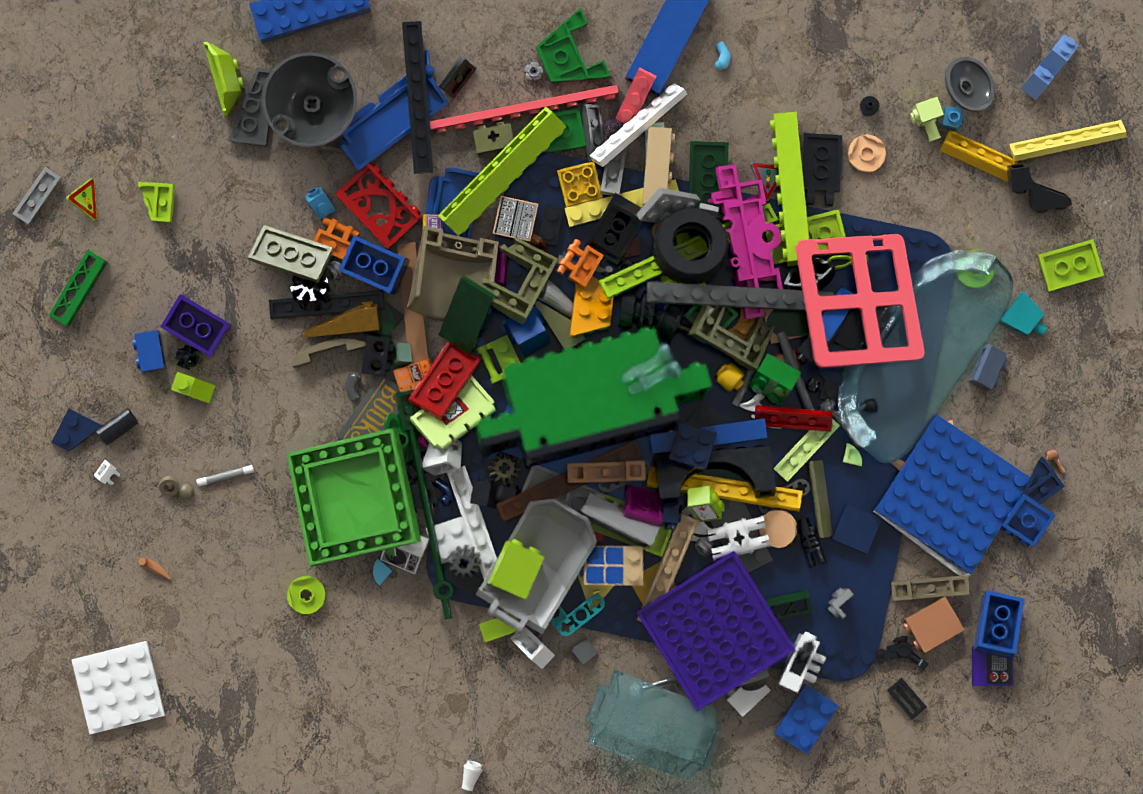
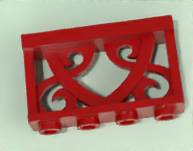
(352, 203)

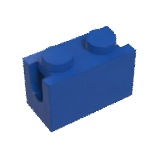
(149, 351)

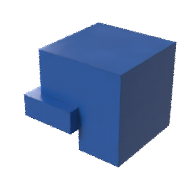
(530, 335)

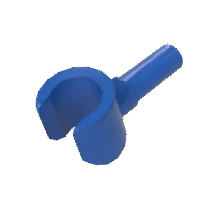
(428, 69)

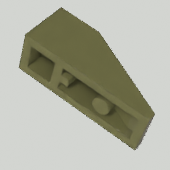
(560, 326)

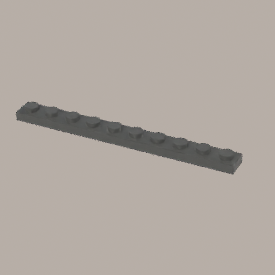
(727, 296)

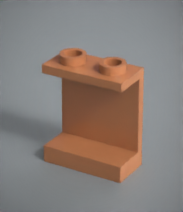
(933, 625)

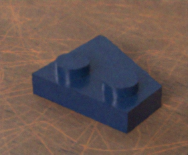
(74, 430)
(1042, 482)

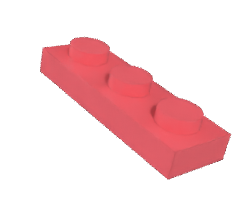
(636, 95)

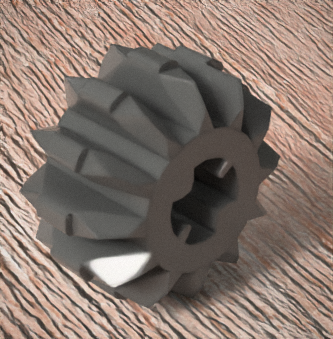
(463, 568)

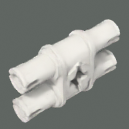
(746, 544)

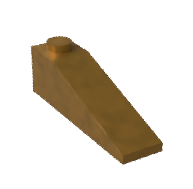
(358, 319)

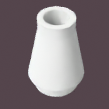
(471, 774)

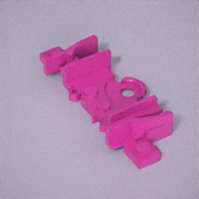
(745, 234)

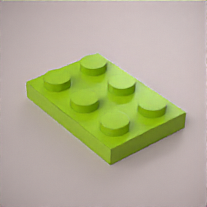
(1070, 265)

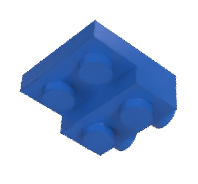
(1028, 521)

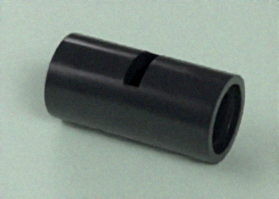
(117, 426)

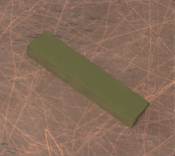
(820, 499)

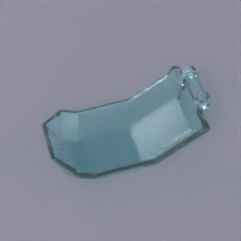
(653, 726)

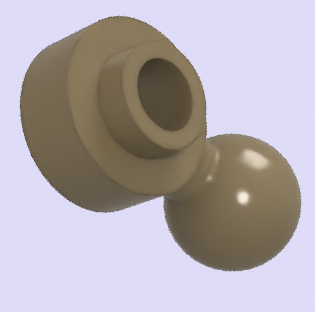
(185, 491)

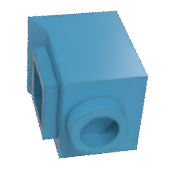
(952, 118)

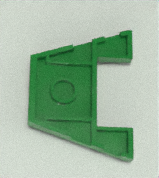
(562, 56)

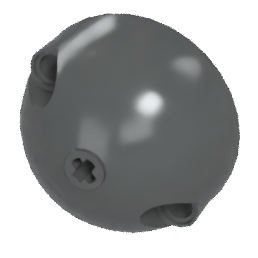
(296, 84)

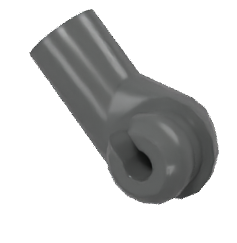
(351, 383)

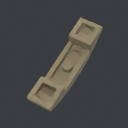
(304, 357)
(930, 587)

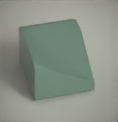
(401, 355)

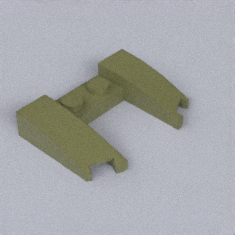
(540, 265)
(745, 352)

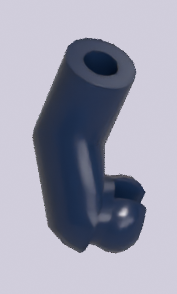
(446, 491)

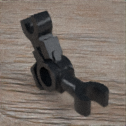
(901, 650)

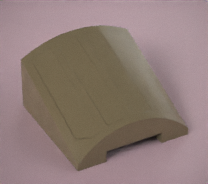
(440, 266)

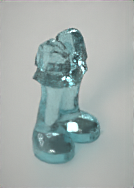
(670, 370)

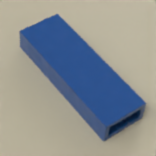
(667, 40)

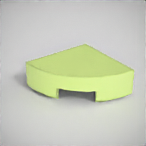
(852, 455)

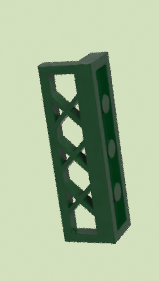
(792, 597)

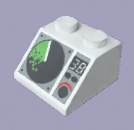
(407, 556)

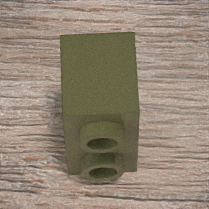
(486, 145)

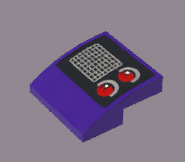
(991, 670)

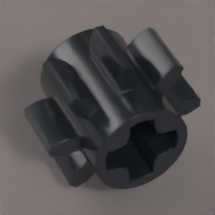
(187, 357)

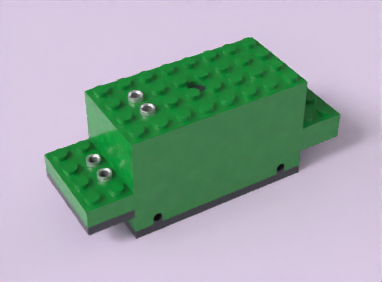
(582, 405)

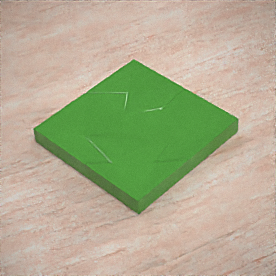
(353, 497)

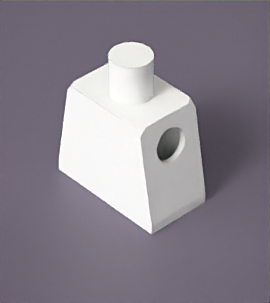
(444, 461)

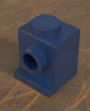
(671, 515)

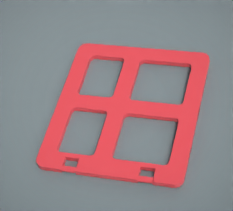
(864, 300)

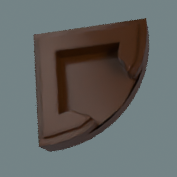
(537, 242)

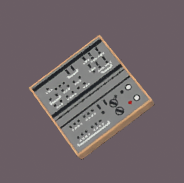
(515, 218)

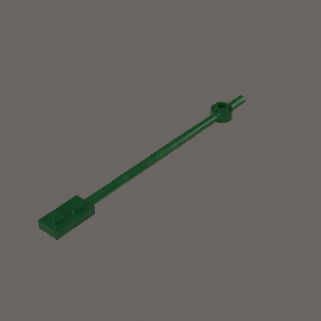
(405, 411)

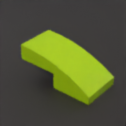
(495, 629)

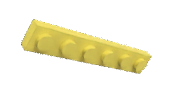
(1067, 140)
(594, 209)

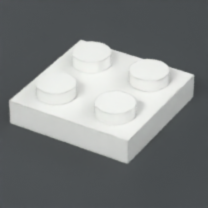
(450, 535)

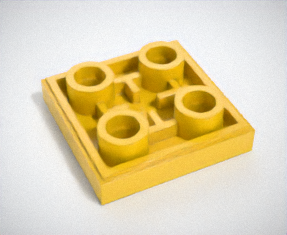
(579, 184)

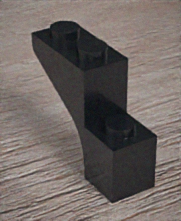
(1040, 196)

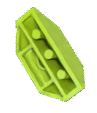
(225, 77)

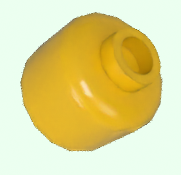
(730, 377)

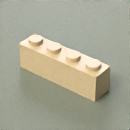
(657, 161)

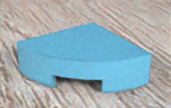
(380, 571)

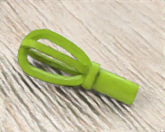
(843, 257)

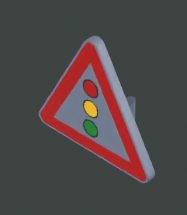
(767, 174)

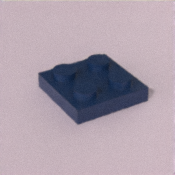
(692, 446)

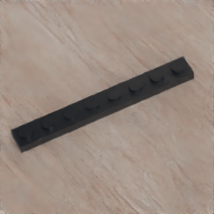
(417, 97)

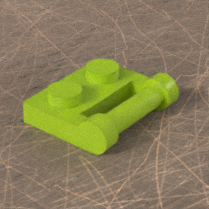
(504, 352)

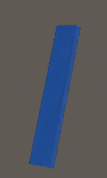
(725, 434)

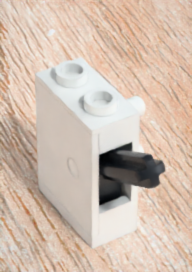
(800, 661)

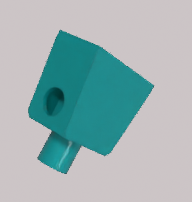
(1024, 316)

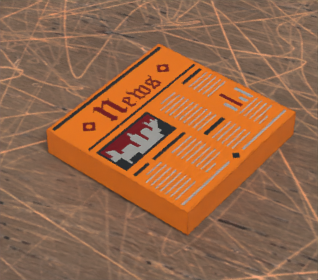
(411, 375)

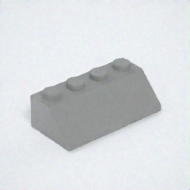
(611, 518)

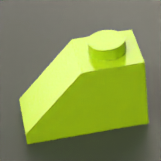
(193, 387)

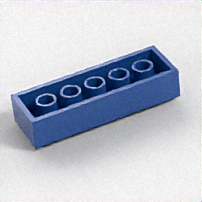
(288, 17)

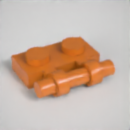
(339, 245)
(585, 266)

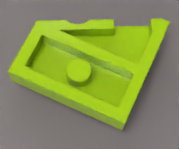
(159, 200)

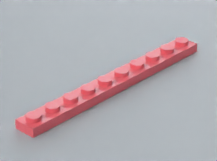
(532, 108)

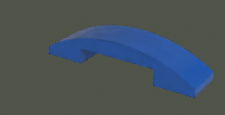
(833, 318)

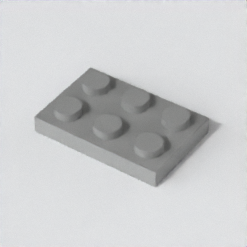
(664, 203)

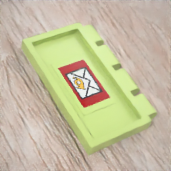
(464, 412)

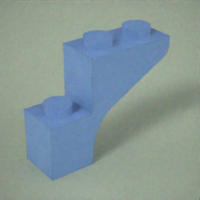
(1050, 66)

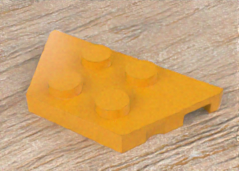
(590, 309)

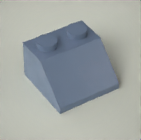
(988, 367)

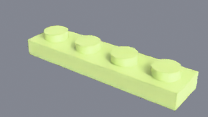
(803, 451)

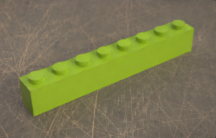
(502, 171)
(790, 182)

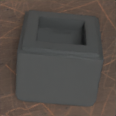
(584, 651)

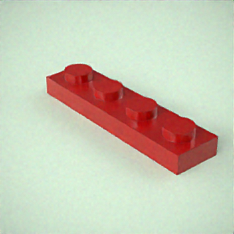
(795, 418)

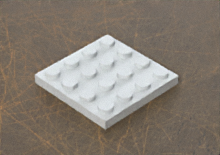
(118, 687)

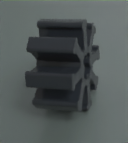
(303, 293)

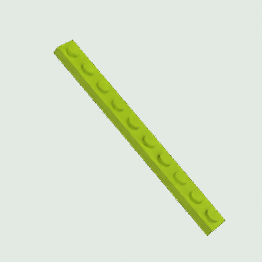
(648, 269)

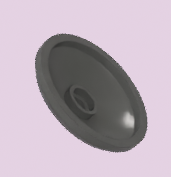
(969, 84)

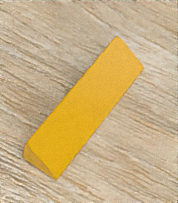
(977, 155)

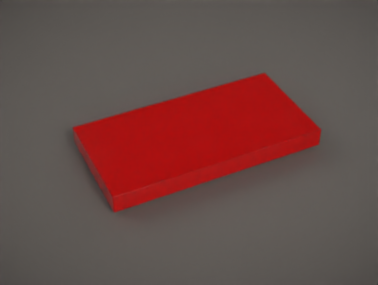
(444, 380)

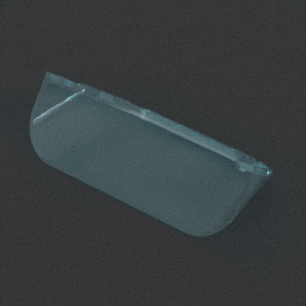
(957, 309)

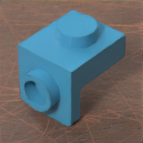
(319, 202)

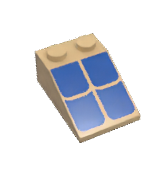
(614, 566)

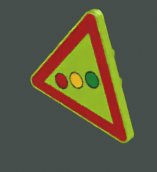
(85, 199)

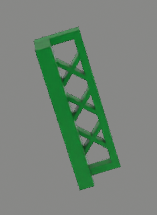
(82, 291)

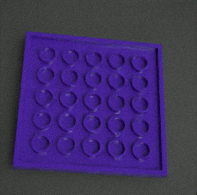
(716, 630)

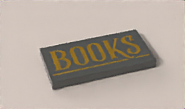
(372, 410)

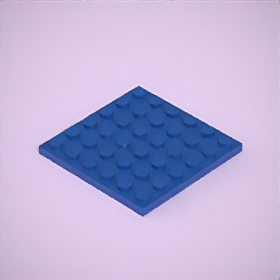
(953, 494)

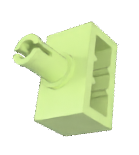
(926, 115)

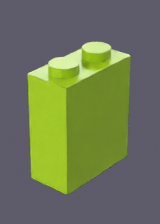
(516, 569)

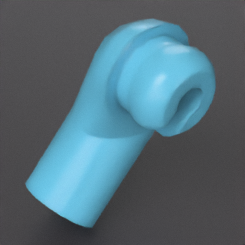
(724, 57)

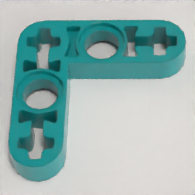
(563, 617)

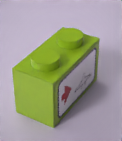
(705, 503)

